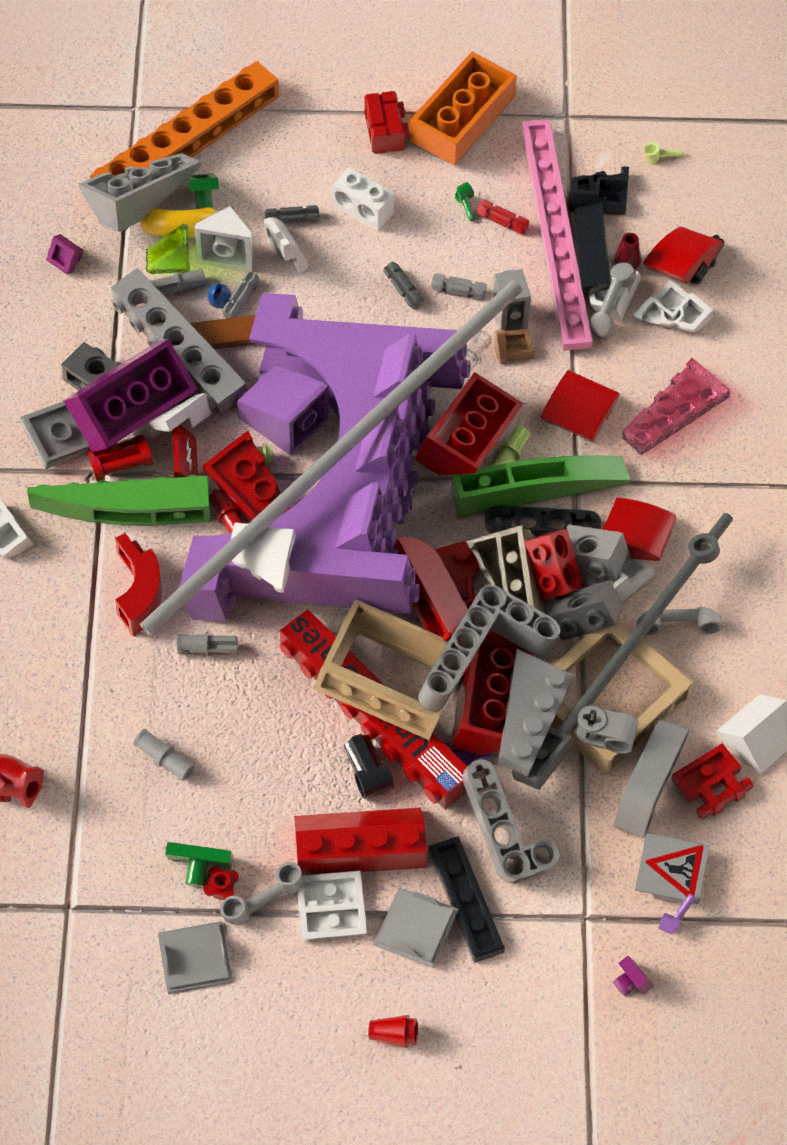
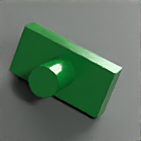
(202, 185)
(198, 860)

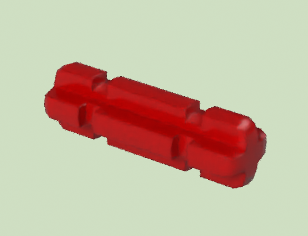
(503, 216)

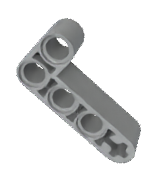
(650, 777)
(503, 819)

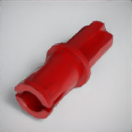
(226, 511)

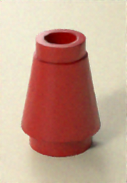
(394, 1030)

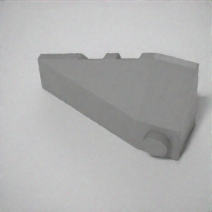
(131, 196)

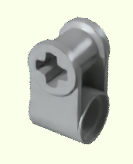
(609, 730)

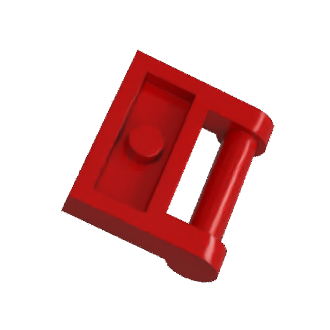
(120, 457)

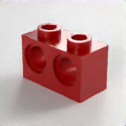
(554, 564)

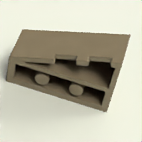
(507, 564)

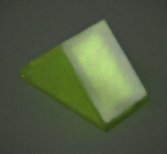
(170, 253)

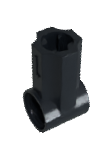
(370, 773)

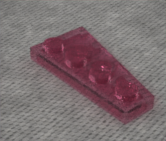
(681, 403)

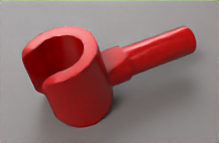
(469, 591)

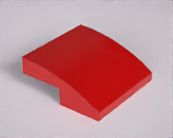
(682, 253)
(580, 405)
(643, 527)

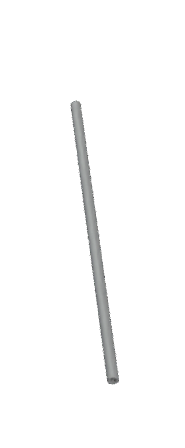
(330, 458)

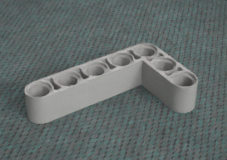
(494, 611)

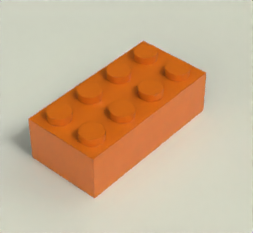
(463, 108)

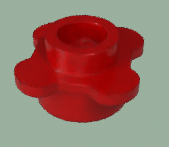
(216, 875)

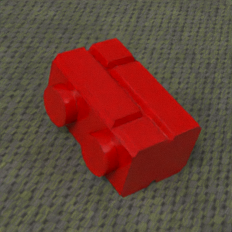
(384, 122)

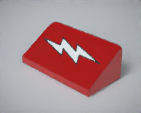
(184, 452)

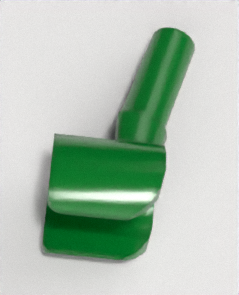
(462, 194)

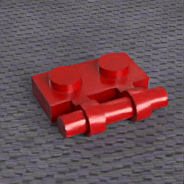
(708, 772)

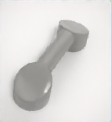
(601, 323)
(707, 619)
(238, 912)

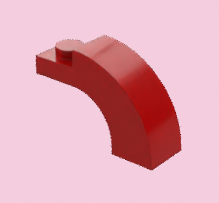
(146, 590)

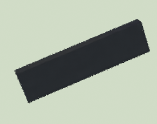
(592, 248)
(466, 896)

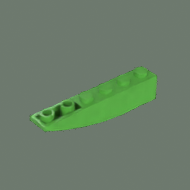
(535, 481)
(127, 502)

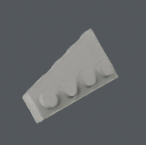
(532, 705)

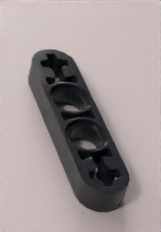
(541, 516)

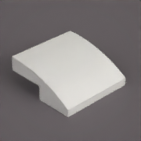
(331, 905)

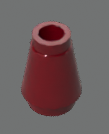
(629, 251)

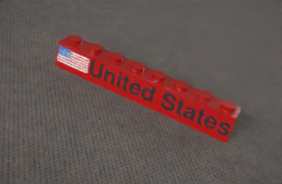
(422, 759)

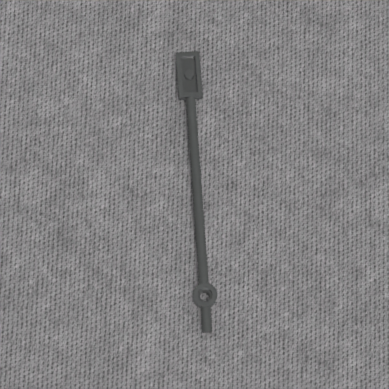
(557, 743)

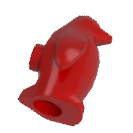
(19, 780)

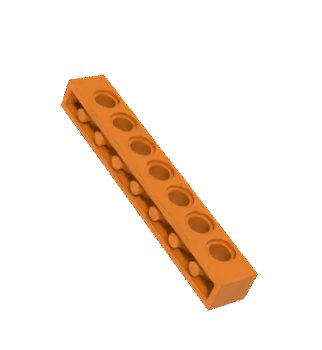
(203, 121)

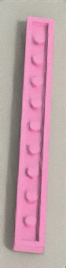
(556, 236)

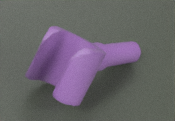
(671, 923)

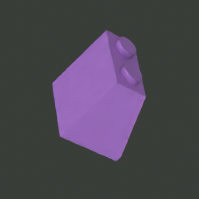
(285, 407)

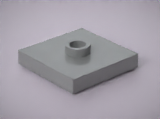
(54, 435)

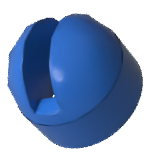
(224, 296)

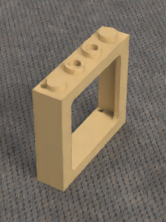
(368, 694)
(662, 708)

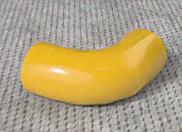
(163, 221)

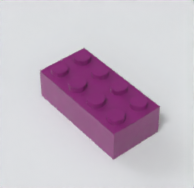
(130, 395)

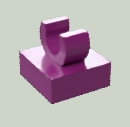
(64, 254)
(632, 978)

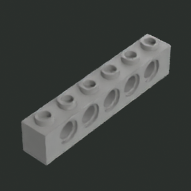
(138, 289)

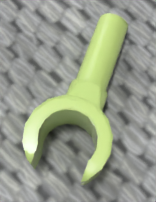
(654, 153)

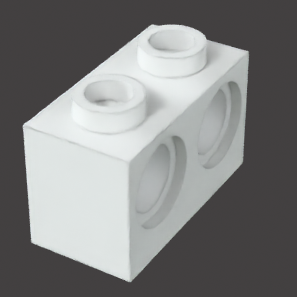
(363, 199)

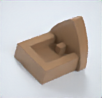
(513, 345)

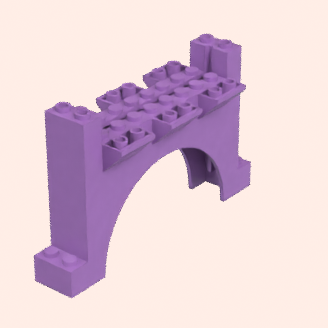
(351, 514)

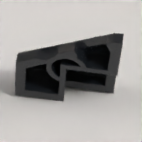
(601, 188)

